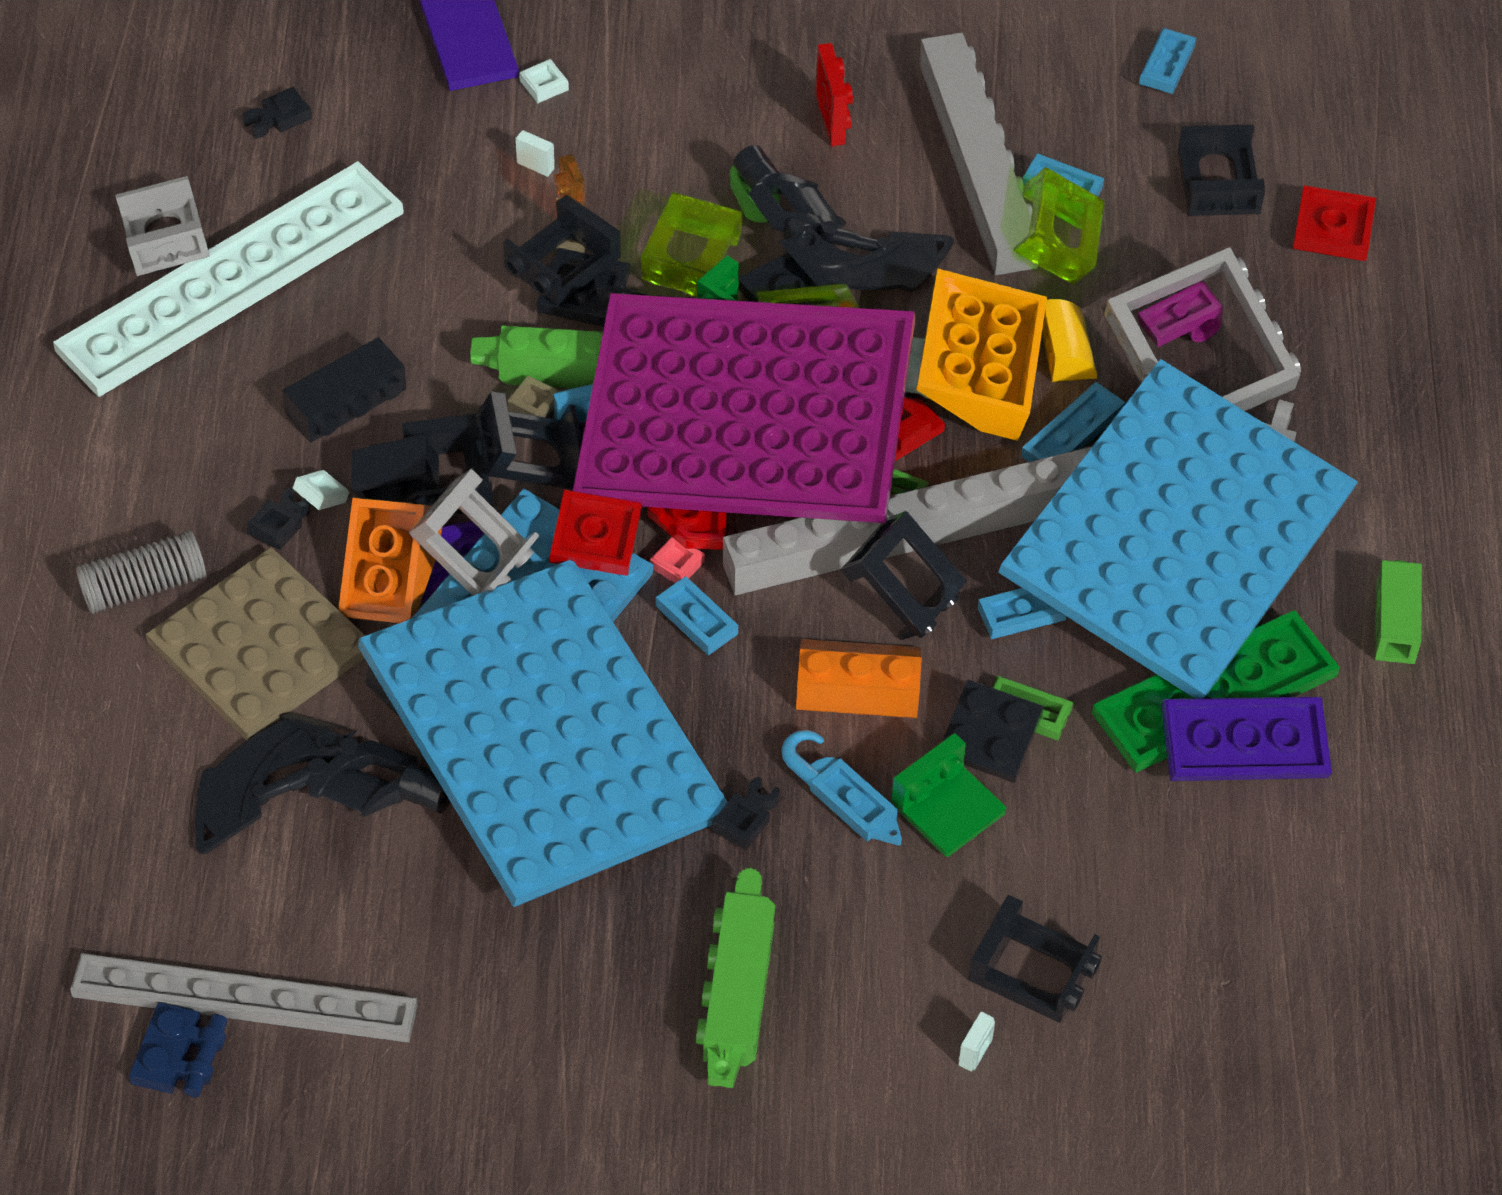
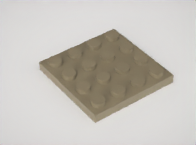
(258, 643)

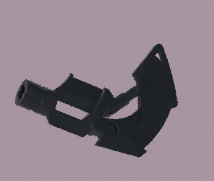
(895, 263)
(236, 787)

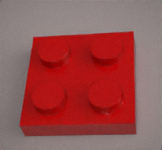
(833, 94)
(1334, 223)
(596, 532)

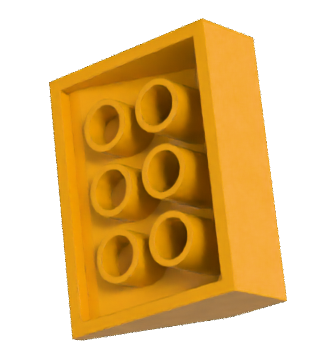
(982, 352)

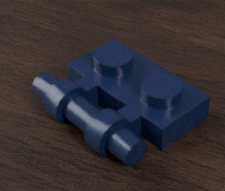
(167, 1045)

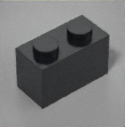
(395, 469)

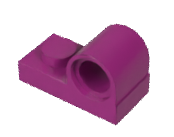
(1188, 311)

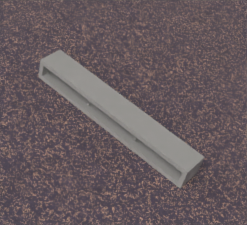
(978, 149)

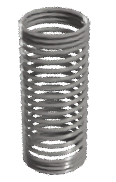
(192, 560)

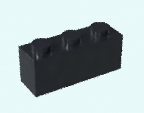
(344, 389)

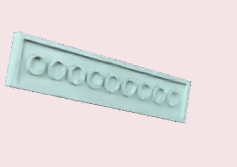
(230, 280)

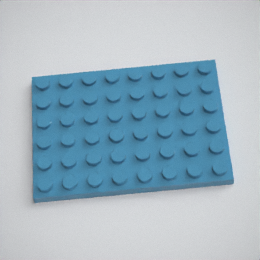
(1178, 529)
(543, 731)

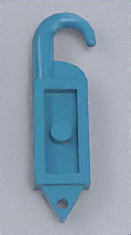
(844, 791)

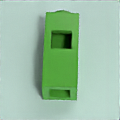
(1398, 611)

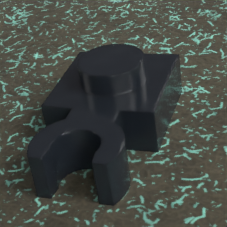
(279, 111)
(278, 523)
(745, 818)

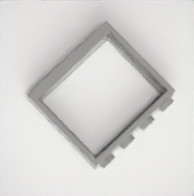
(1252, 302)

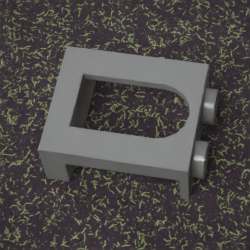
(168, 245)
(512, 547)

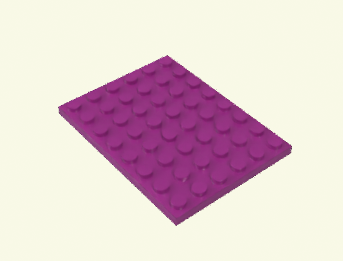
(747, 407)

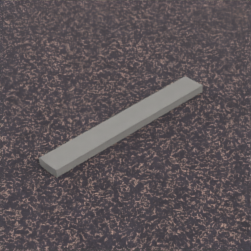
(245, 997)

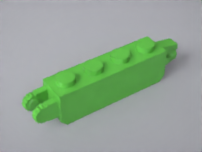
(548, 355)
(738, 980)

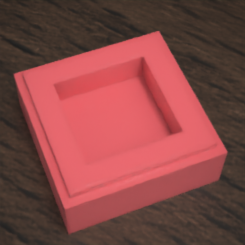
(676, 561)

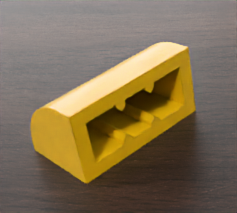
(1067, 342)

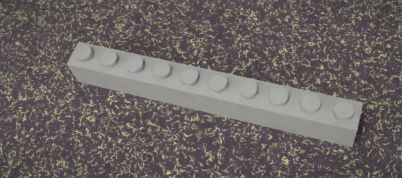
(943, 511)

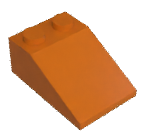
(383, 563)

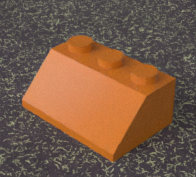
(859, 678)

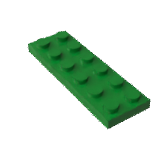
(1273, 662)

